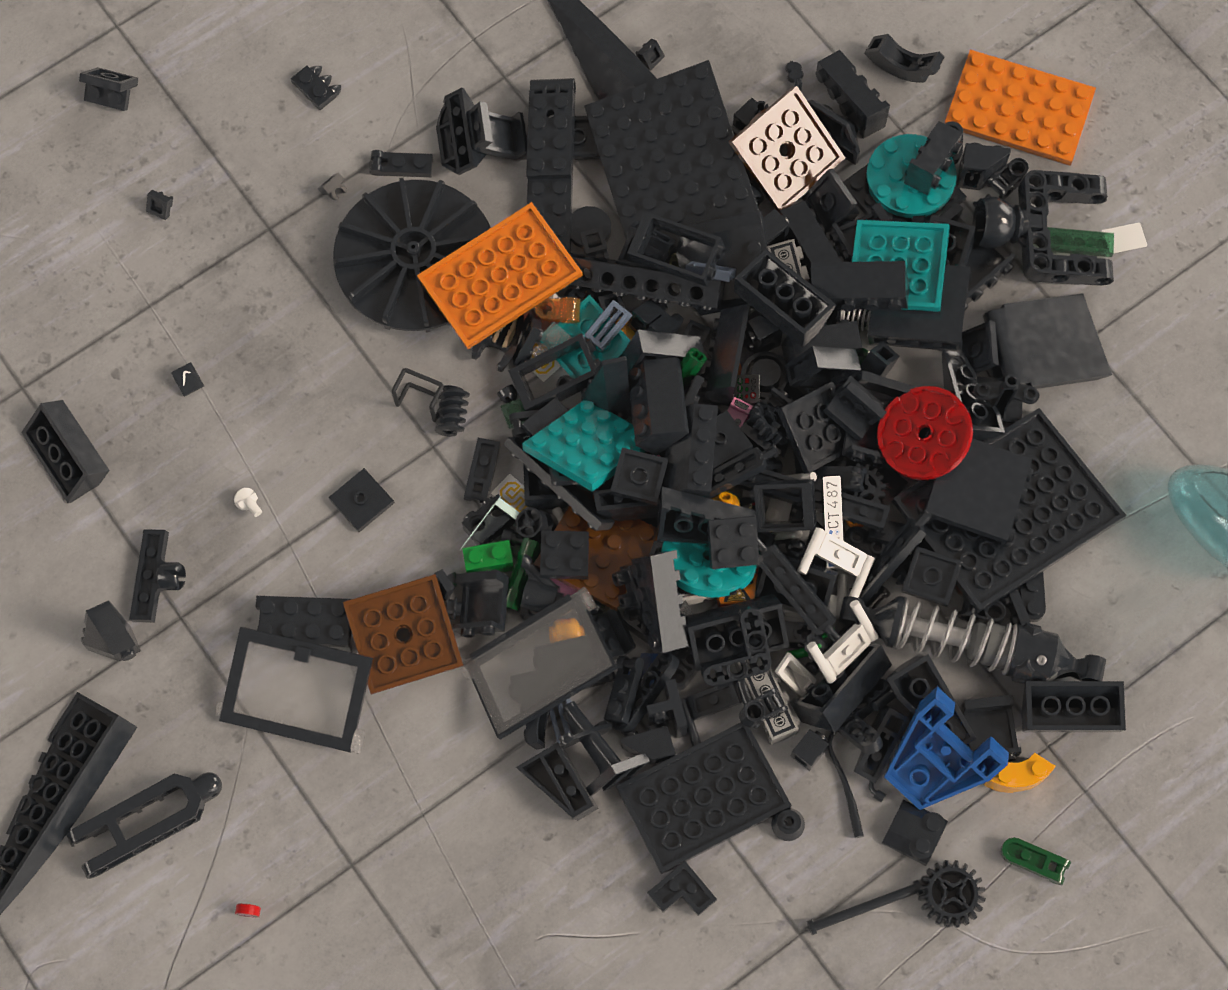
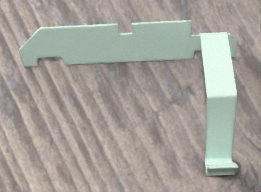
(505, 507)

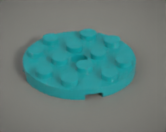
(887, 177)
(699, 578)

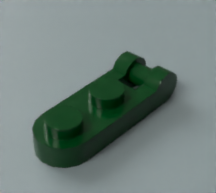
(1035, 859)

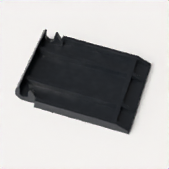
(1049, 342)

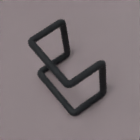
(436, 396)

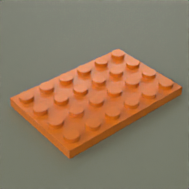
(1020, 107)
(499, 275)

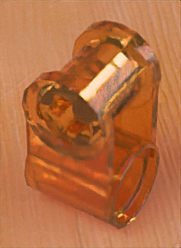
(563, 310)

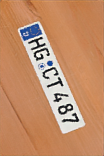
(833, 508)

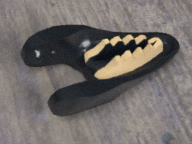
(504, 339)

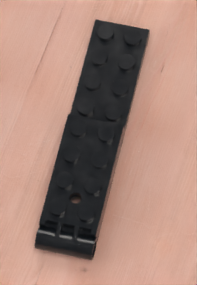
(552, 153)

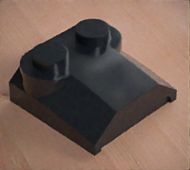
(539, 495)
(915, 832)

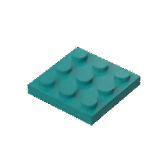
(575, 362)

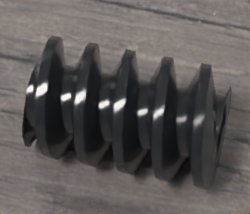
(450, 411)

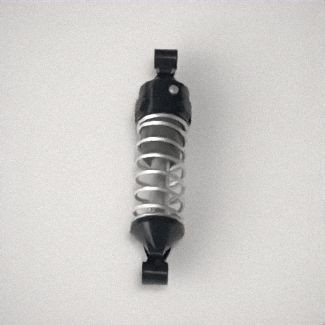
(1017, 650)

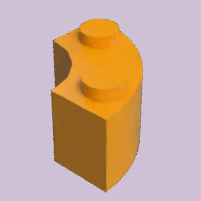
(1021, 775)

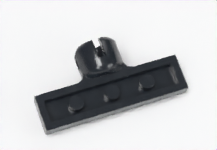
(153, 576)

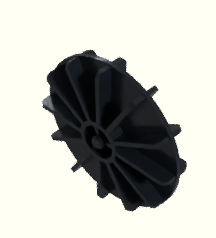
(395, 238)

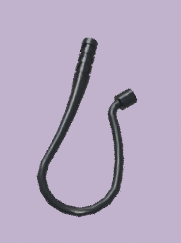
(851, 803)

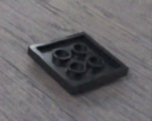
(811, 431)

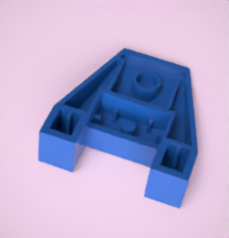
(935, 762)

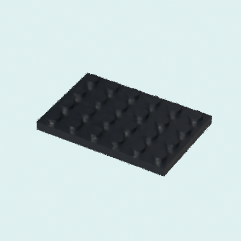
(703, 797)

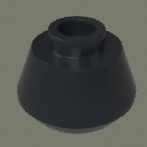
(788, 831)

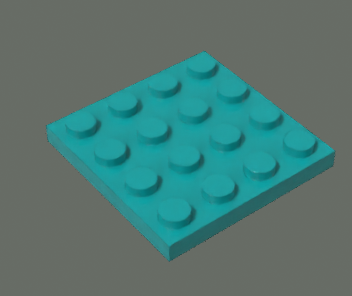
(918, 244)
(583, 444)

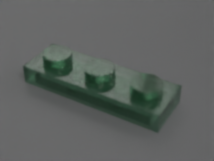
(1082, 242)

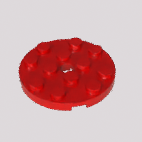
(941, 450)

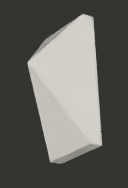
(794, 674)

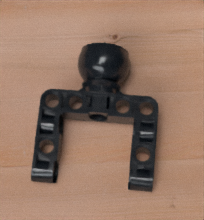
(1023, 223)

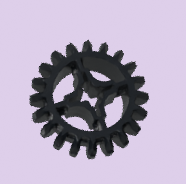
(960, 902)

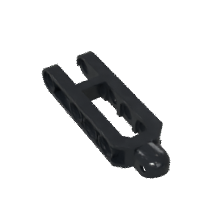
(197, 792)

